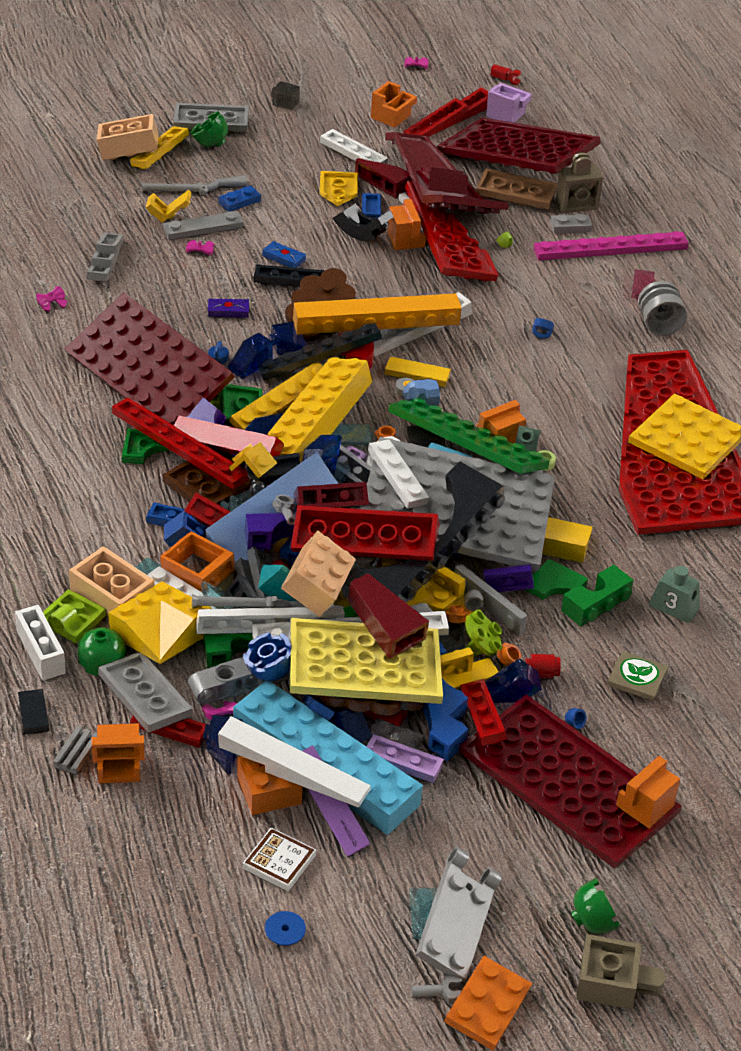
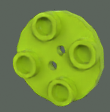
(483, 634)

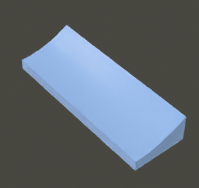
(230, 530)

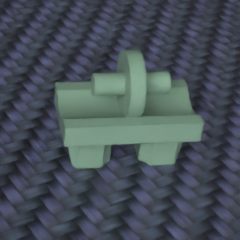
(528, 437)

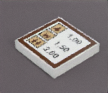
(279, 859)

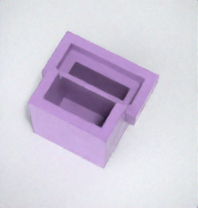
(507, 103)

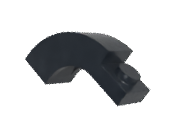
(359, 225)

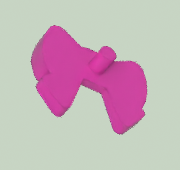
(423, 62)
(206, 248)
(56, 295)
(226, 709)

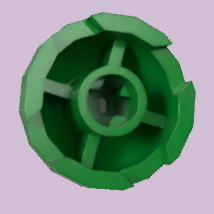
(211, 131)
(100, 648)
(594, 909)

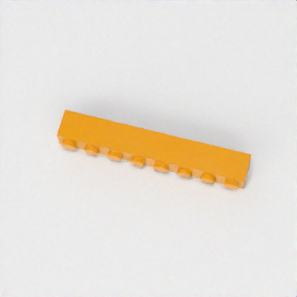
(384, 312)

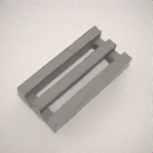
(83, 735)

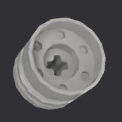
(662, 308)

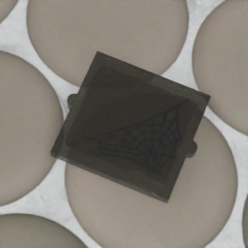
(423, 437)

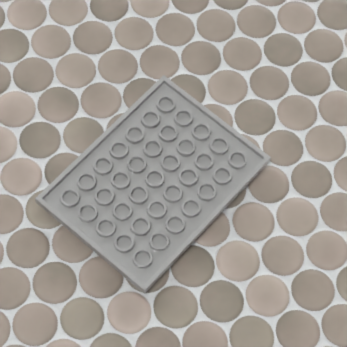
(510, 535)

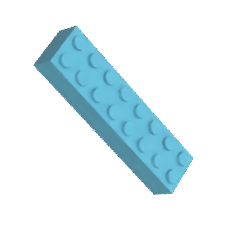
(282, 716)

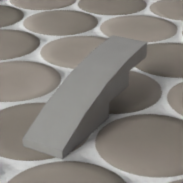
(105, 256)

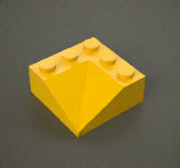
(157, 622)

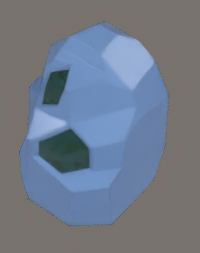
(423, 389)

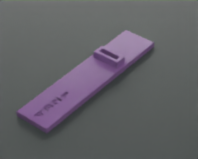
(339, 818)

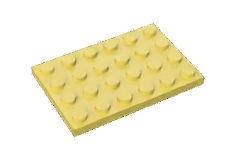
(348, 662)

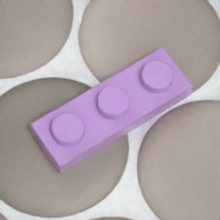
(407, 759)

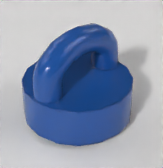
(544, 325)
(219, 353)

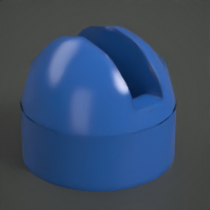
(576, 718)

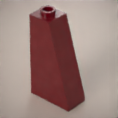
(386, 616)

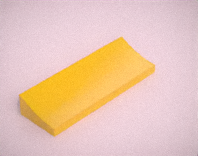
(566, 539)

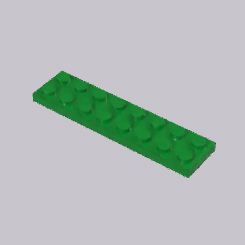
(469, 436)

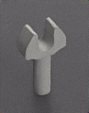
(442, 990)

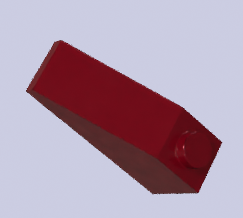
(383, 176)
(332, 495)

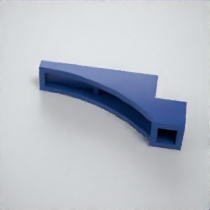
(445, 729)

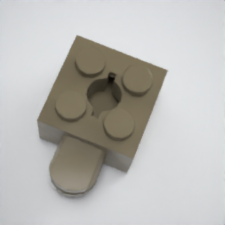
(579, 185)
(616, 960)

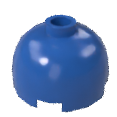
(269, 656)

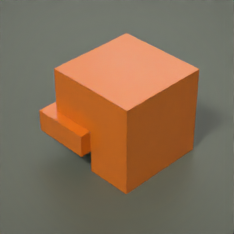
(391, 105)
(405, 227)
(503, 420)
(118, 752)
(650, 793)

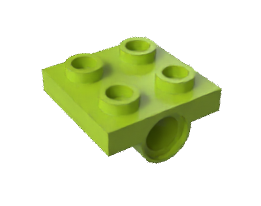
(73, 615)

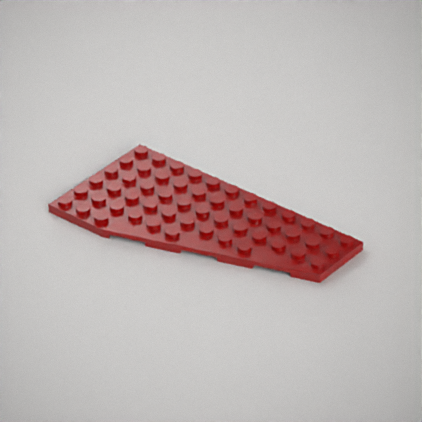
(653, 490)

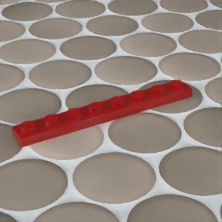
(180, 443)

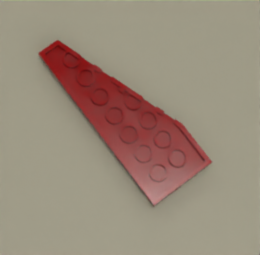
(450, 244)

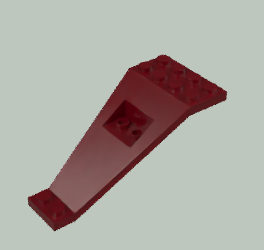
(437, 179)

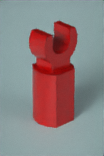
(505, 74)

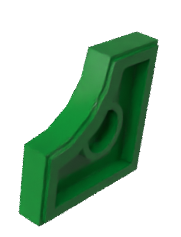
(236, 397)
(139, 447)
(555, 579)

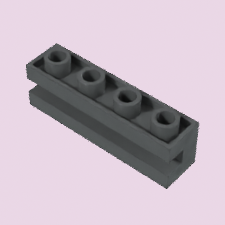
(252, 569)

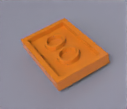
(488, 1003)

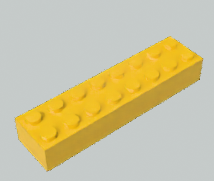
(322, 404)

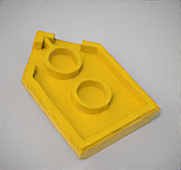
(338, 186)

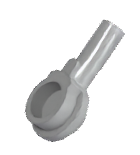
(285, 505)

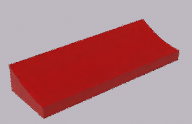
(369, 531)

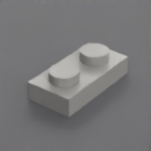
(571, 223)

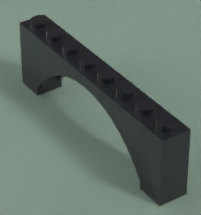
(474, 500)

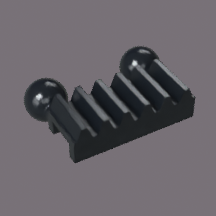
(284, 465)

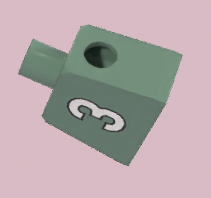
(677, 594)

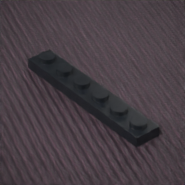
(314, 353)

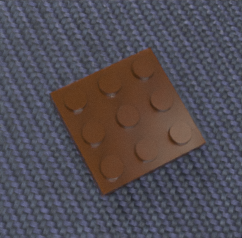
(189, 479)

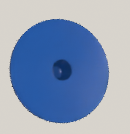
(285, 928)

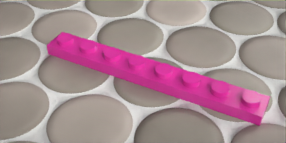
(610, 245)

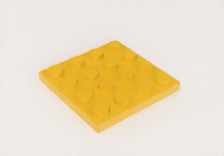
(687, 436)

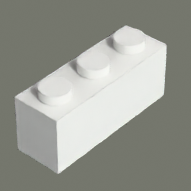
(40, 642)

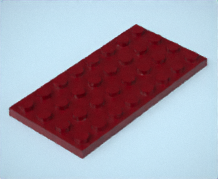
(518, 145)
(148, 360)
(565, 780)

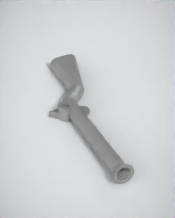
(238, 181)
(268, 602)

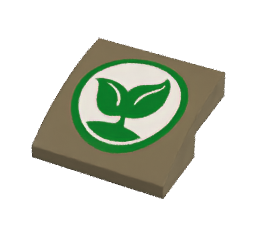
(638, 675)

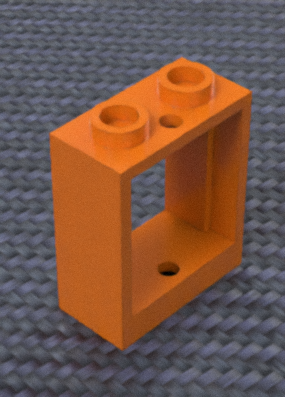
(220, 567)

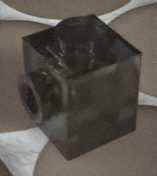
(285, 95)

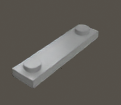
(203, 225)
(494, 602)

